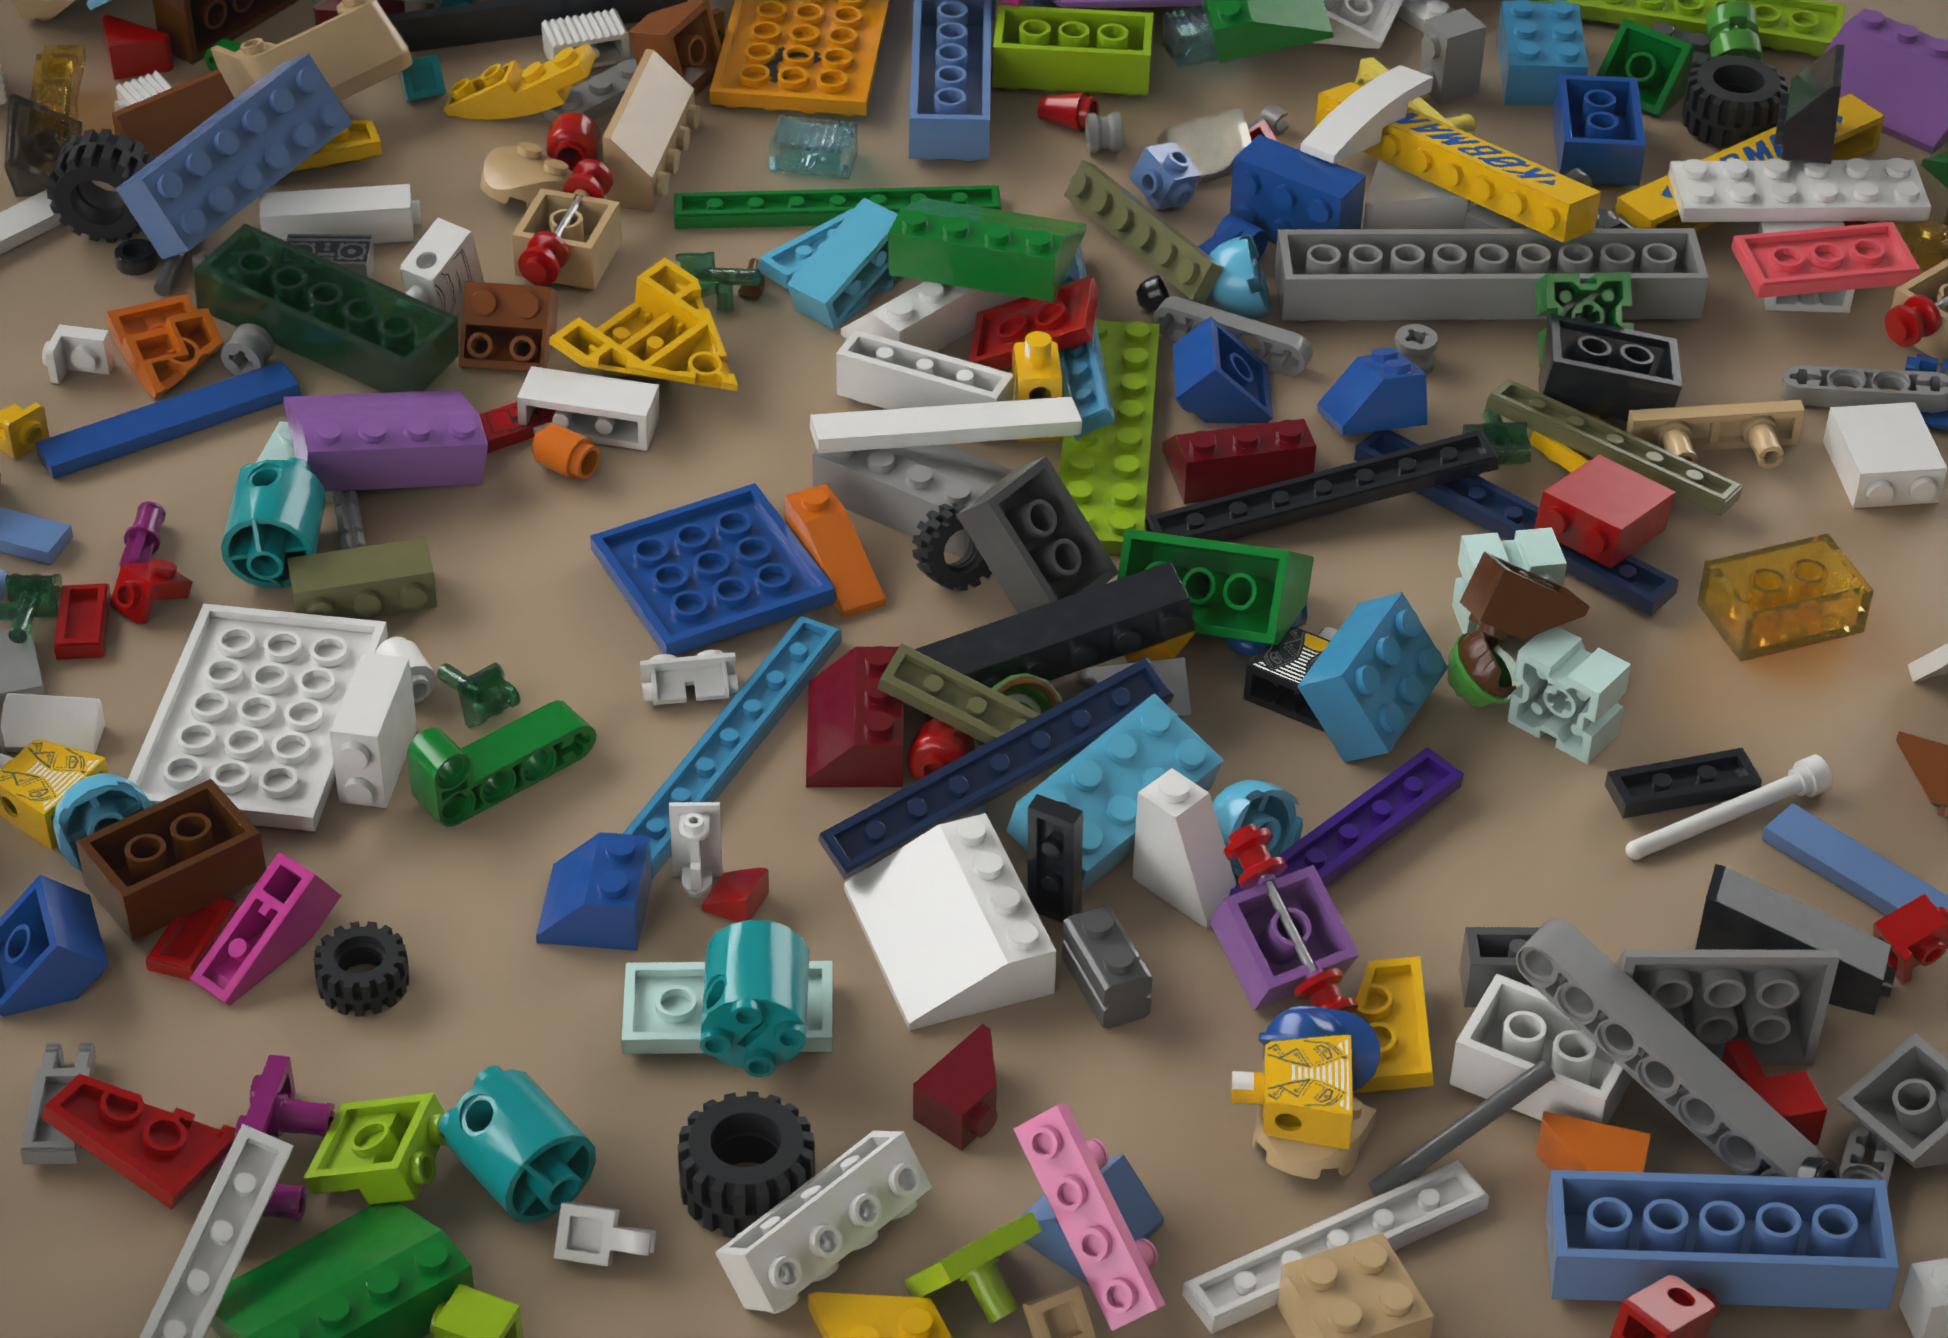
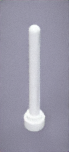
(1807, 777)

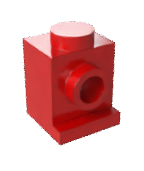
(1915, 934)

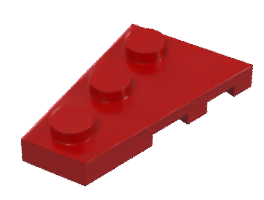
(144, 1143)

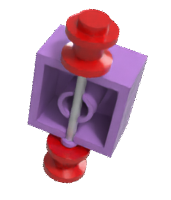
(1282, 929)

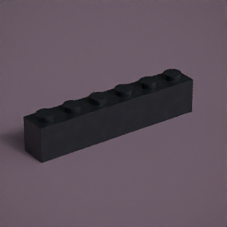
(1073, 630)

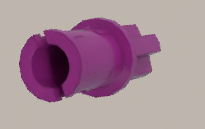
(143, 537)

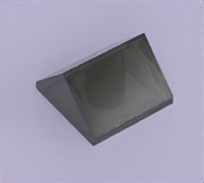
(1211, 142)
(34, 143)

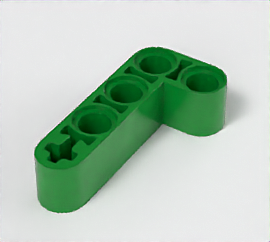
(470, 779)

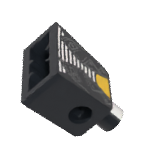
(1278, 670)

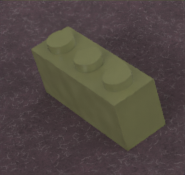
(364, 580)

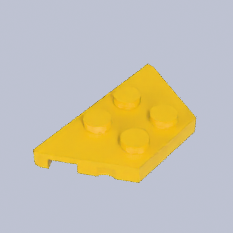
(875, 1316)

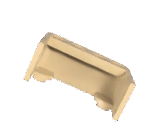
(348, 49)

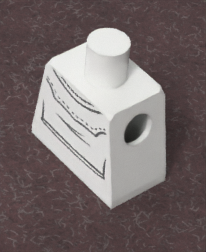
(441, 265)

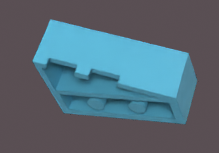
(846, 267)

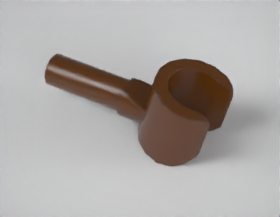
(753, 291)

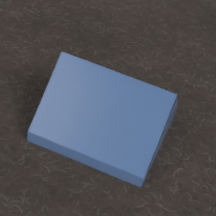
(1131, 1198)

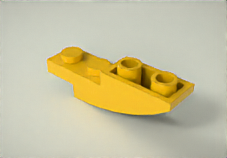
(515, 92)

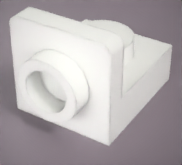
(78, 350)

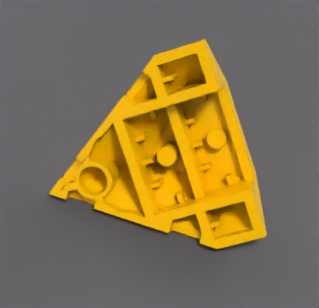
(657, 336)

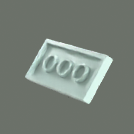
(666, 1007)

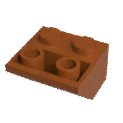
(507, 326)

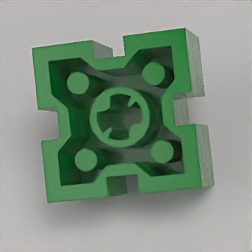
(1597, 301)

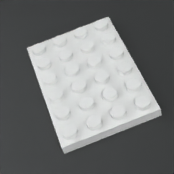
(256, 711)

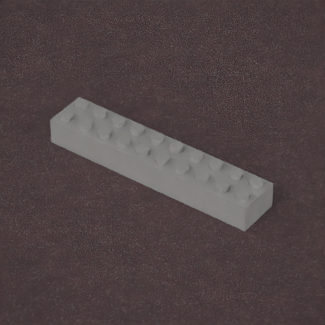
(1477, 272)

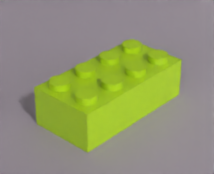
(1072, 50)

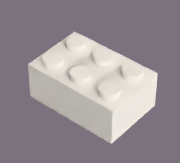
(1518, 1029)

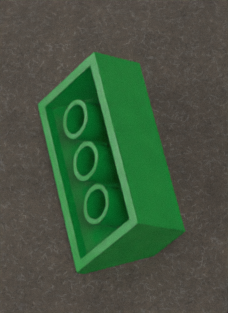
(1230, 586)

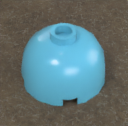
(1241, 284)
(93, 805)
(1261, 805)

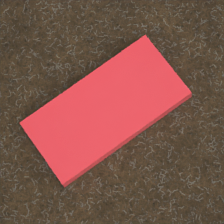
(1825, 259)

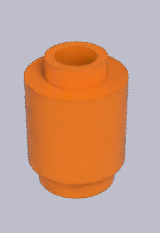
(565, 452)

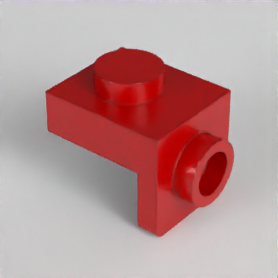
(145, 582)

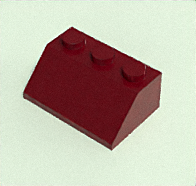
(1238, 458)
(854, 725)

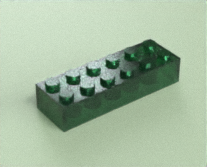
(327, 312)

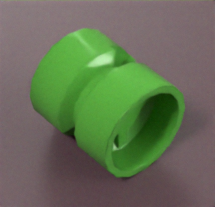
(1734, 30)

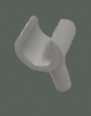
(1273, 116)

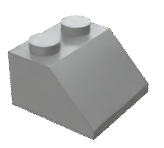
(1906, 1102)

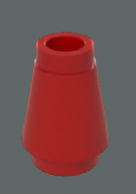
(1067, 109)

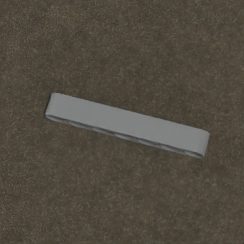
(1661, 1053)

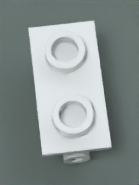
(709, 671)
(696, 845)

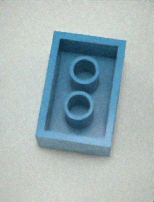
(1537, 45)
(1373, 677)

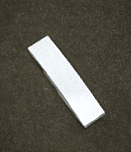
(1361, 117)

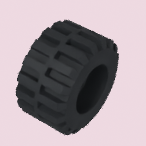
(1732, 99)
(82, 202)
(736, 1133)

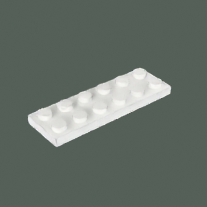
(1798, 190)

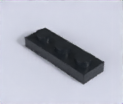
(1682, 782)
(1055, 858)

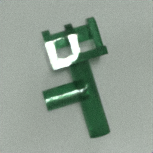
(717, 280)
(1506, 438)
(29, 598)
(481, 693)

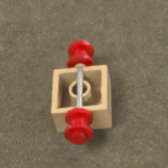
(571, 232)
(1921, 313)

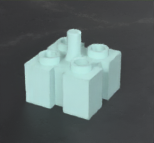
(1531, 550)
(1569, 693)

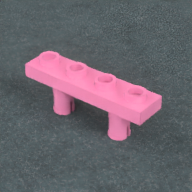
(1090, 1217)

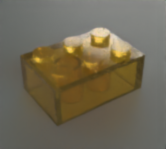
(1784, 597)

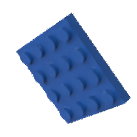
(712, 570)

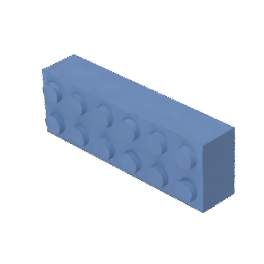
(950, 80)
(234, 156)
(1724, 1233)

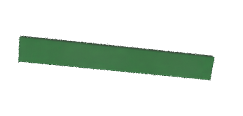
(810, 206)

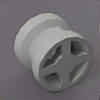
(1103, 132)
(1417, 344)
(247, 349)

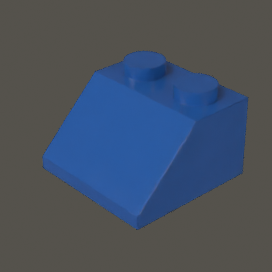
(1220, 377)
(1377, 395)
(599, 894)
(48, 947)

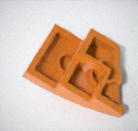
(164, 340)

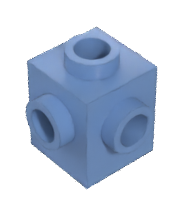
(1165, 176)

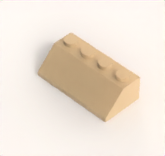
(649, 133)

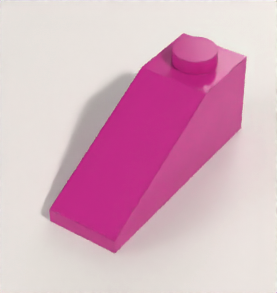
(266, 929)

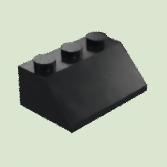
(1811, 109)
(1608, 368)

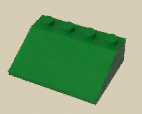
(1264, 26)
(983, 248)
(355, 1280)

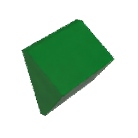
(1656, 61)

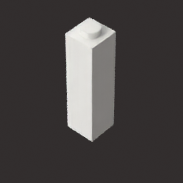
(370, 210)

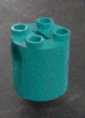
(272, 518)
(755, 996)
(518, 1144)

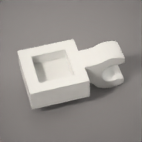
(592, 1235)

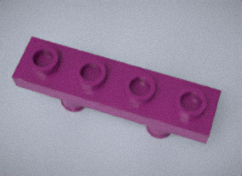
(276, 1112)

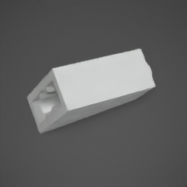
(1409, 202)
(1181, 847)

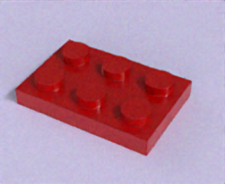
(1066, 320)

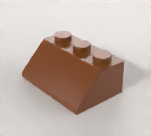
(173, 113)

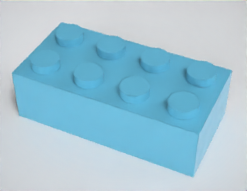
(1110, 774)

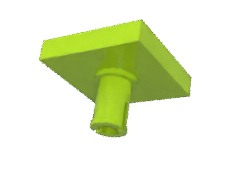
(978, 1266)

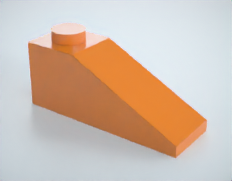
(832, 542)

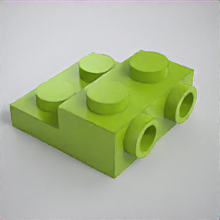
(380, 1148)

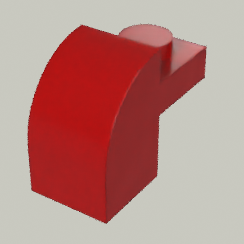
(1789, 1094)

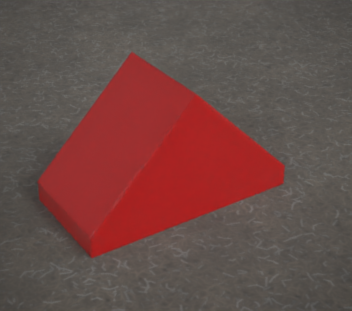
(135, 48)

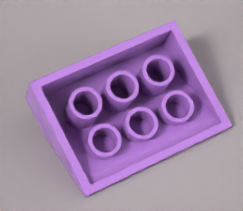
(1898, 75)
(388, 439)

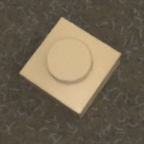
(1059, 1315)

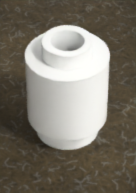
(422, 674)

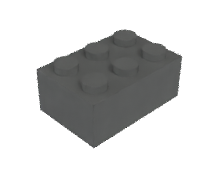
(1036, 538)

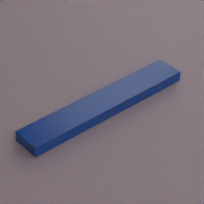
(167, 419)

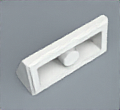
(56, 719)

